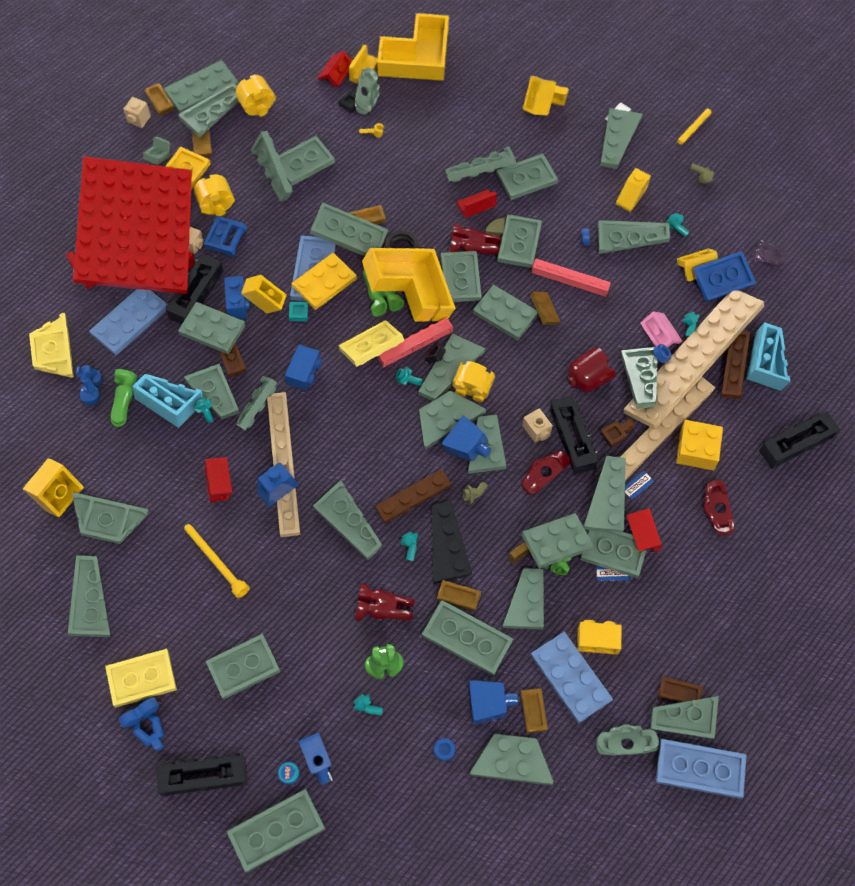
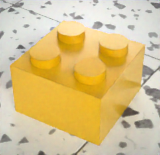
(699, 445)
(53, 487)

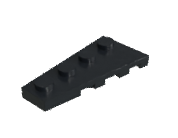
(449, 552)

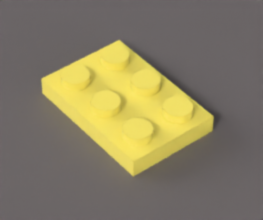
(371, 343)
(140, 678)

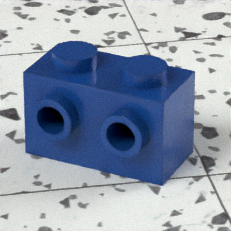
(235, 302)
(303, 367)

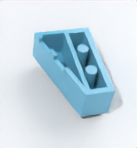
(767, 358)
(166, 399)

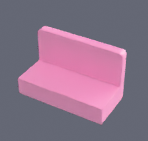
(660, 329)

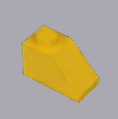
(633, 189)

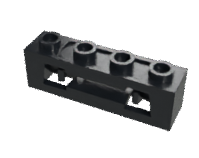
(196, 290)
(774, 448)
(585, 458)
(191, 766)

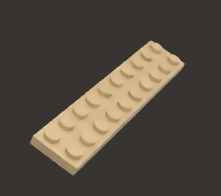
(697, 355)

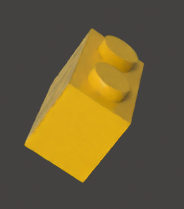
(263, 294)
(599, 637)

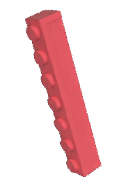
(571, 277)
(416, 342)

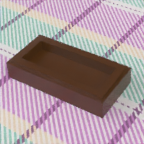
(678, 690)

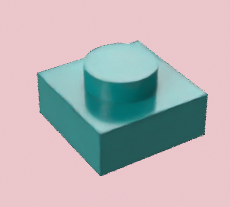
(298, 311)

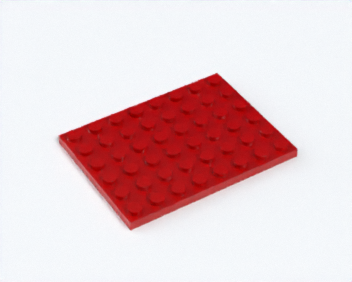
(133, 226)

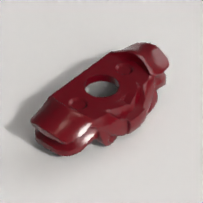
(535, 480)
(717, 494)

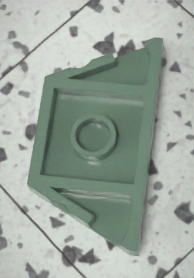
(443, 414)
(106, 518)
(513, 760)

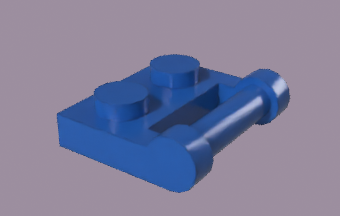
(219, 234)

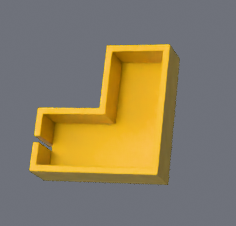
(417, 57)
(416, 274)

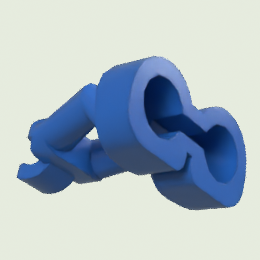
(91, 380)
(135, 716)

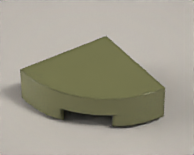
(496, 227)

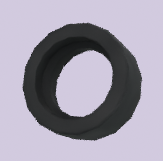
(402, 236)

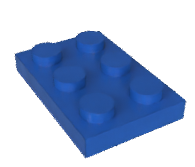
(723, 276)

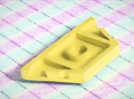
(52, 348)

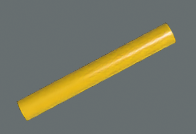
(694, 126)

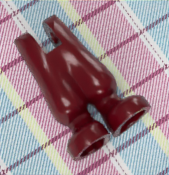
(474, 240)
(385, 605)

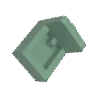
(158, 152)

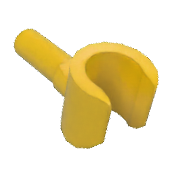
(377, 130)

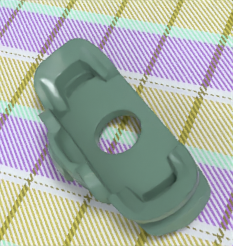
(367, 80)
(643, 741)

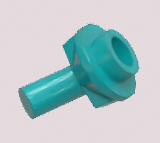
(675, 223)
(690, 320)
(404, 375)
(203, 406)
(410, 541)
(363, 703)

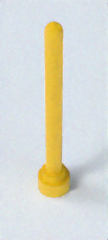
(239, 587)

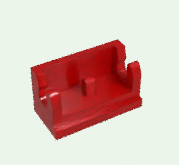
(218, 479)

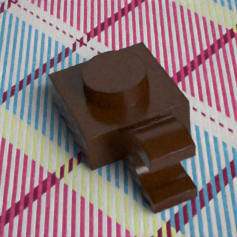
(617, 433)

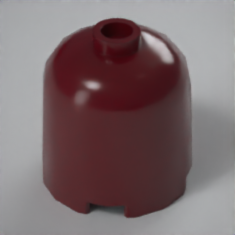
(590, 371)

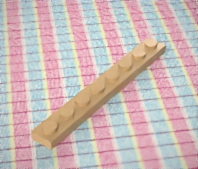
(653, 438)
(282, 453)

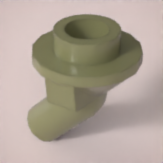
(706, 174)
(471, 494)

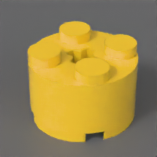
(255, 95)
(214, 195)
(473, 381)

